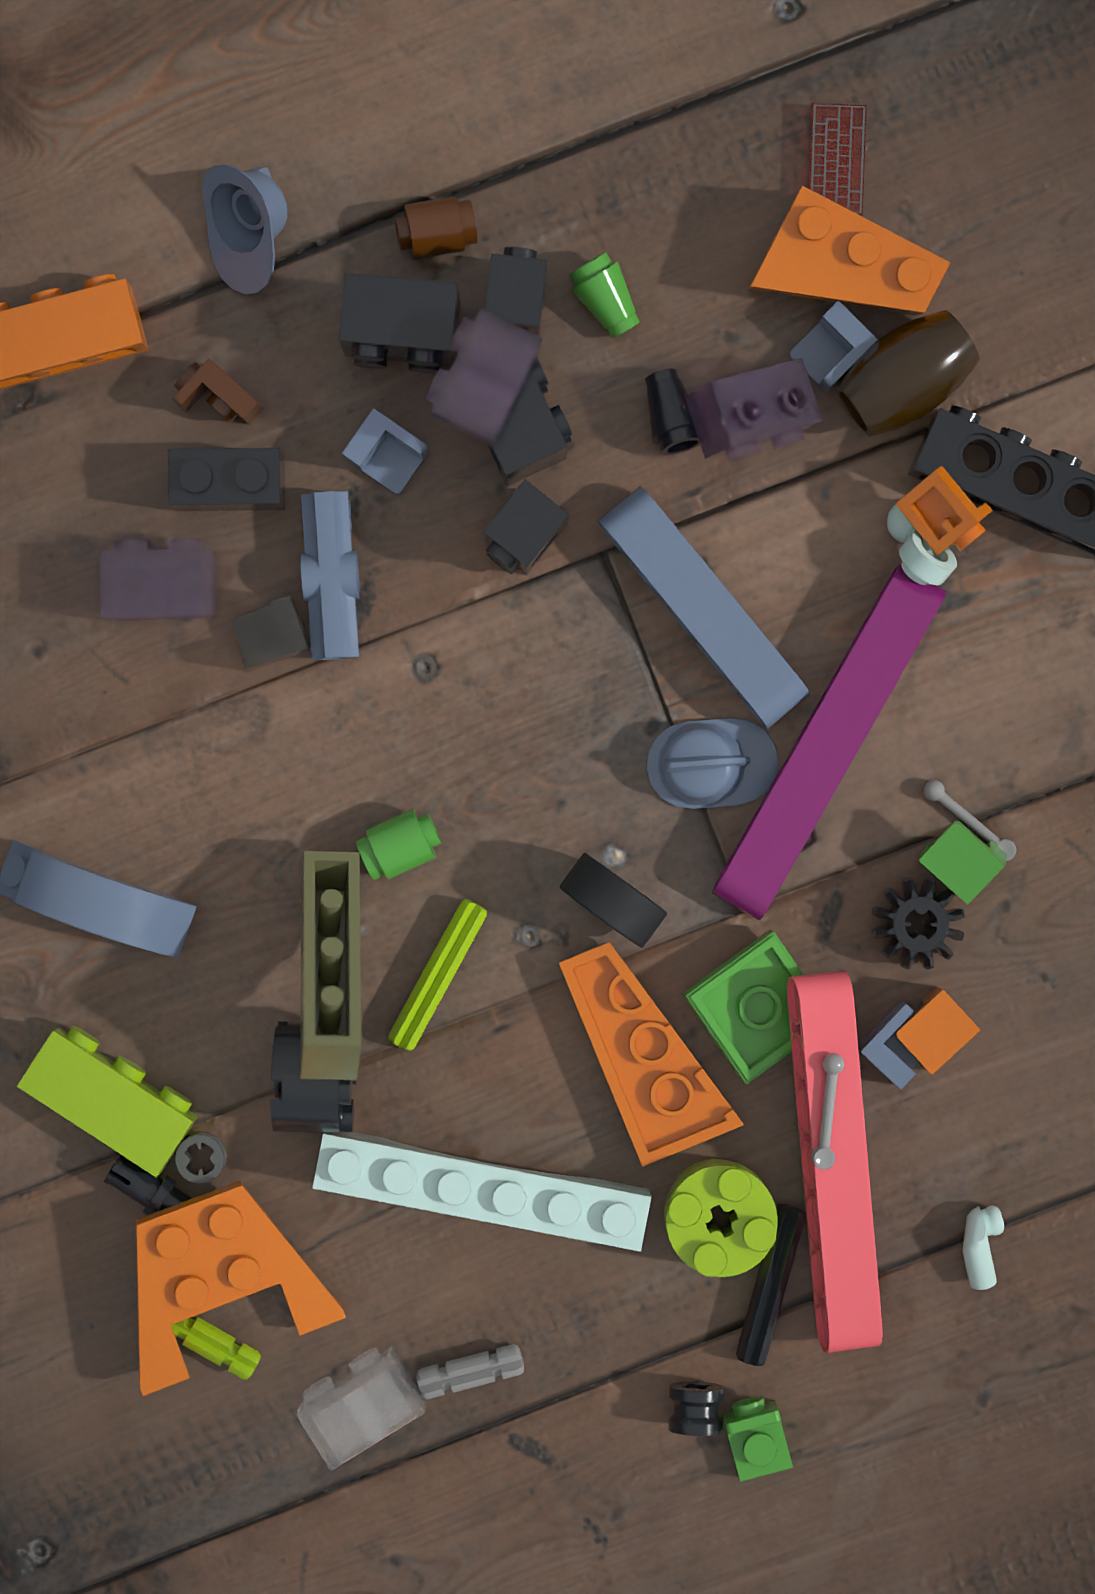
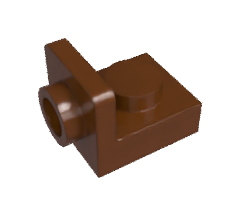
(227, 395)

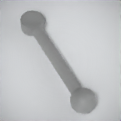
(935, 791)
(822, 1156)

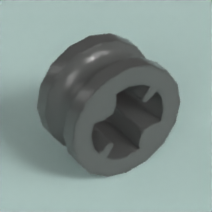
(184, 1157)

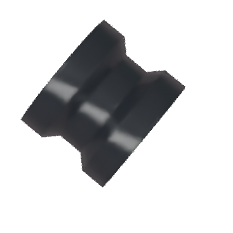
(696, 1408)

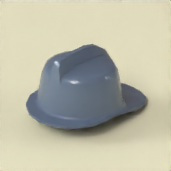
(242, 221)
(712, 763)

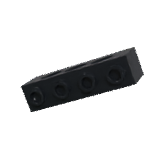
(1043, 511)

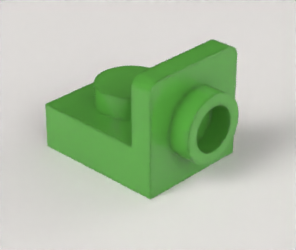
(757, 1438)

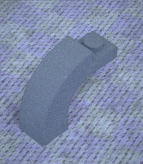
(95, 900)

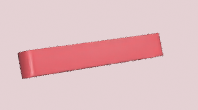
(839, 1197)

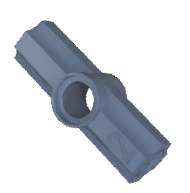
(330, 575)

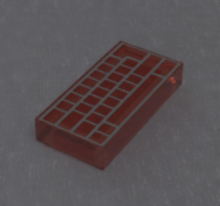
(838, 153)

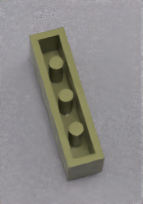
(330, 966)

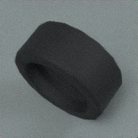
(613, 900)

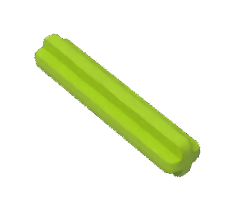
(437, 975)

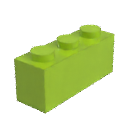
(109, 1099)

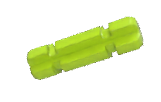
(217, 1346)

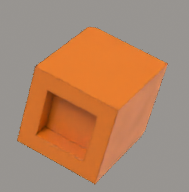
(936, 1030)

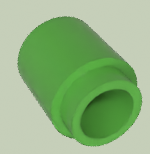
(398, 844)

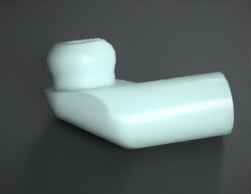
(976, 1245)

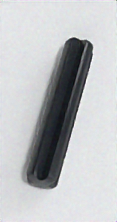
(770, 1288)

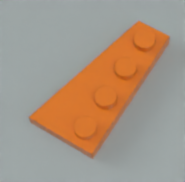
(650, 1070)

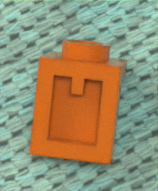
(943, 512)

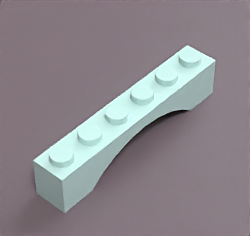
(483, 1191)

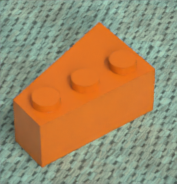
(841, 256)

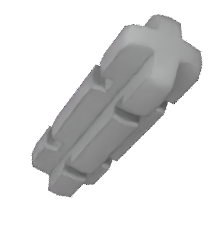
(470, 1371)

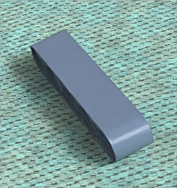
(703, 607)

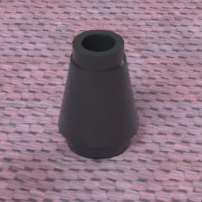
(669, 413)

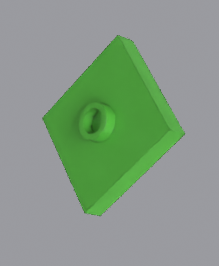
(747, 1006)

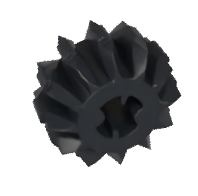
(918, 904)

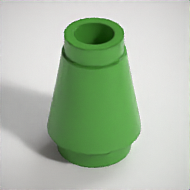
(605, 294)

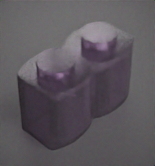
(484, 377)

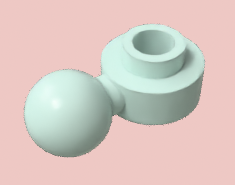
(918, 557)

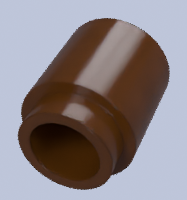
(436, 227)

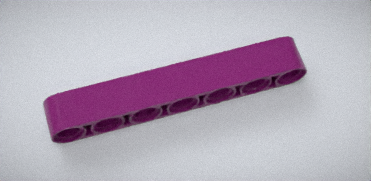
(828, 743)

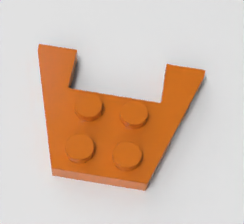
(207, 1257)

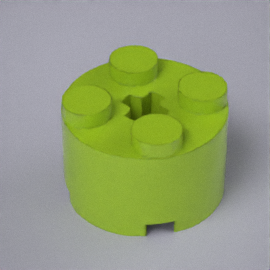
(750, 1227)

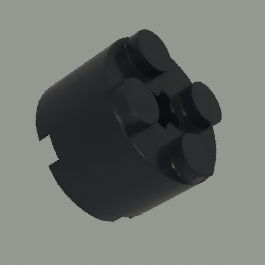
(306, 1103)

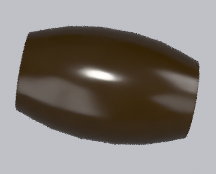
(908, 373)

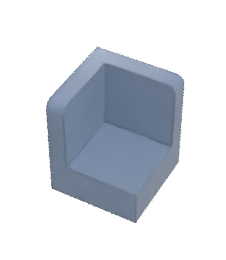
(833, 346)
(386, 452)
(886, 1050)

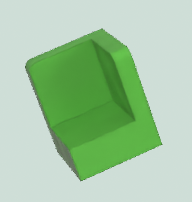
(963, 861)

